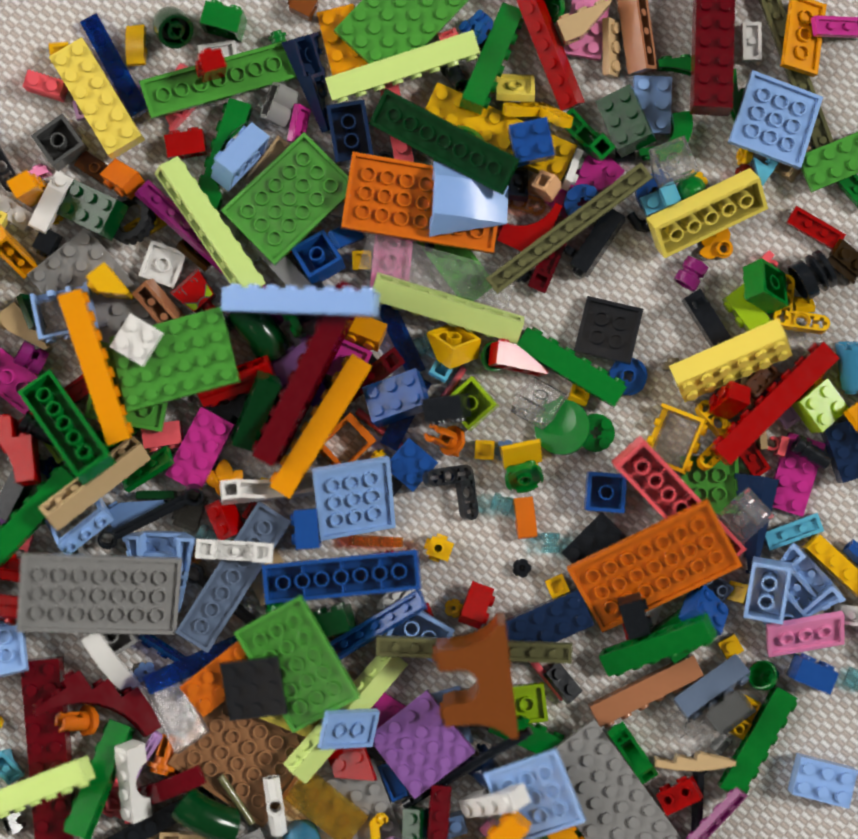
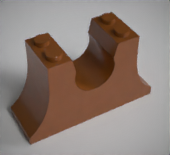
(487, 658)

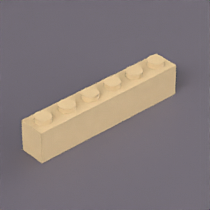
(78, 497)

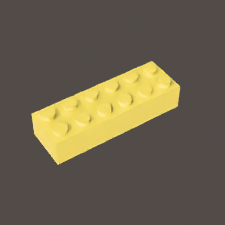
(96, 98)
(707, 213)
(731, 360)

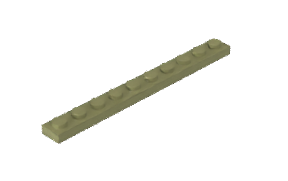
(776, 20)
(569, 228)
(518, 650)

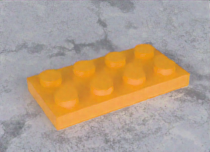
(800, 48)
(339, 54)

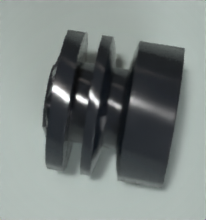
(813, 275)

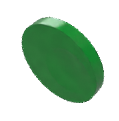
(567, 431)

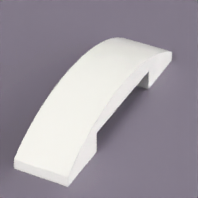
(234, 550)
(109, 662)

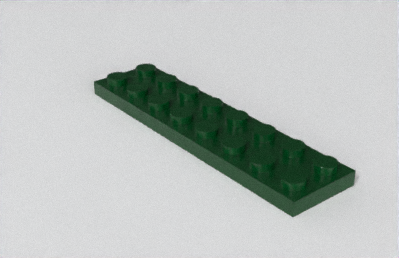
(444, 141)

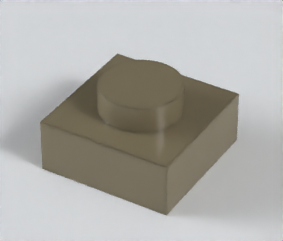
(670, 361)

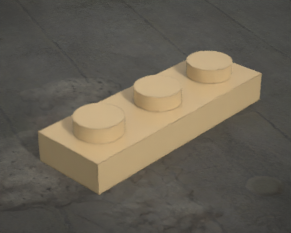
(611, 47)

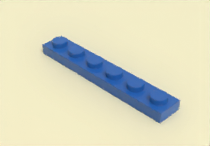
(379, 624)

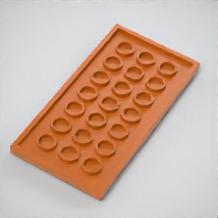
(397, 200)
(656, 562)

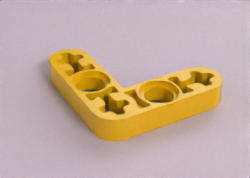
(540, 109)
(791, 316)
(716, 431)

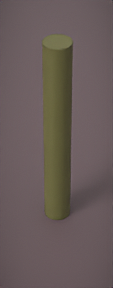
(236, 800)

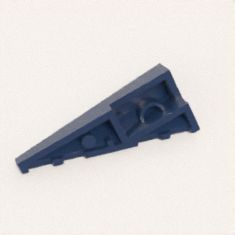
(306, 63)
(765, 490)

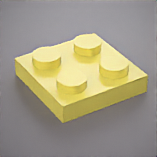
(515, 88)

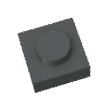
(721, 743)

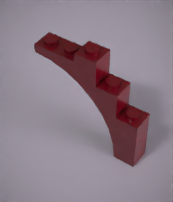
(77, 690)

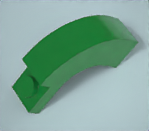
(680, 124)
(592, 142)
(632, 752)

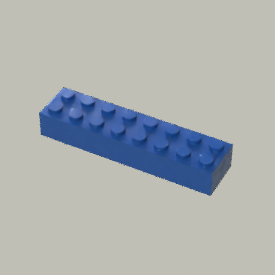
(342, 576)

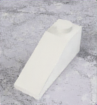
(50, 202)

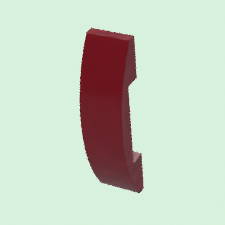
(544, 270)
(381, 369)
(173, 785)

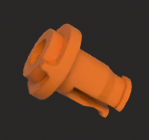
(450, 440)
(84, 720)
(162, 756)

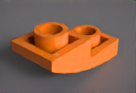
(525, 517)

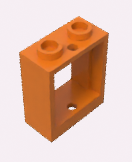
(360, 428)

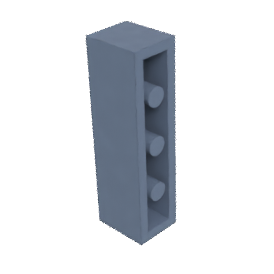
(712, 687)

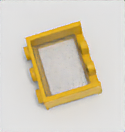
(677, 437)

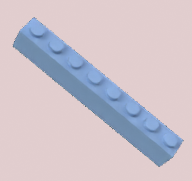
(300, 301)

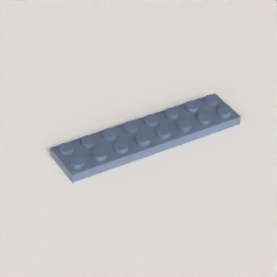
(230, 581)

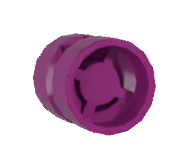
(692, 271)
(24, 355)

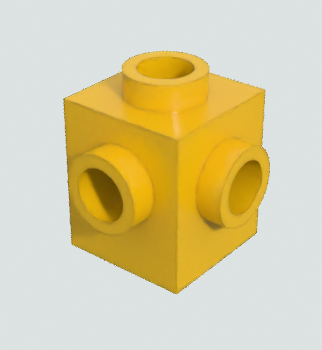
(444, 553)

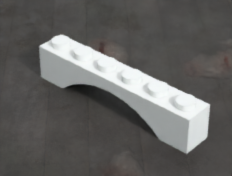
(247, 490)

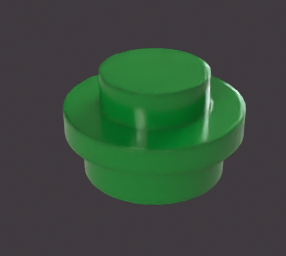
(277, 36)

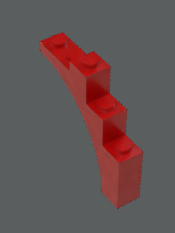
(21, 450)

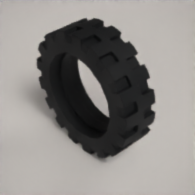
(143, 227)

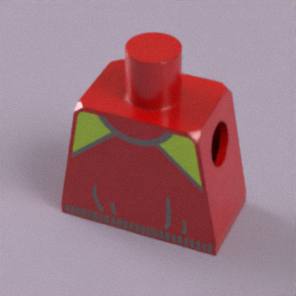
(195, 292)

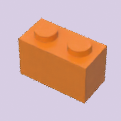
(122, 179)

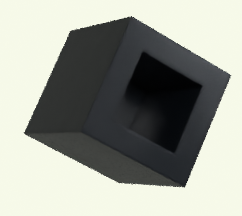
(47, 243)

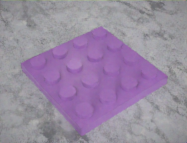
(420, 745)

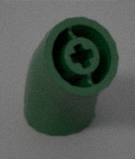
(172, 27)
(260, 334)
(207, 816)

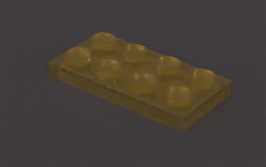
(327, 807)

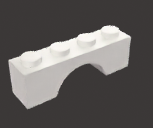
(129, 759)
(507, 800)

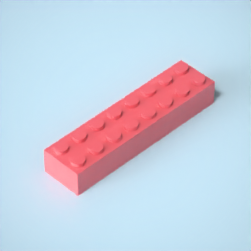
(660, 483)

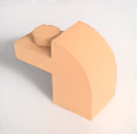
(544, 185)

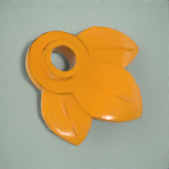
(712, 245)
(223, 472)

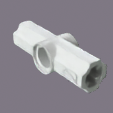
(276, 817)

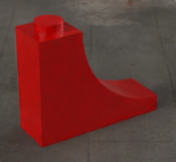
(524, 235)

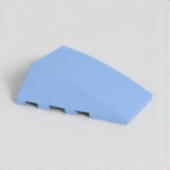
(463, 203)
(163, 544)
(809, 586)

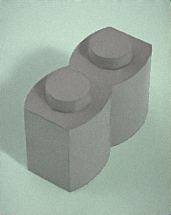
(279, 104)

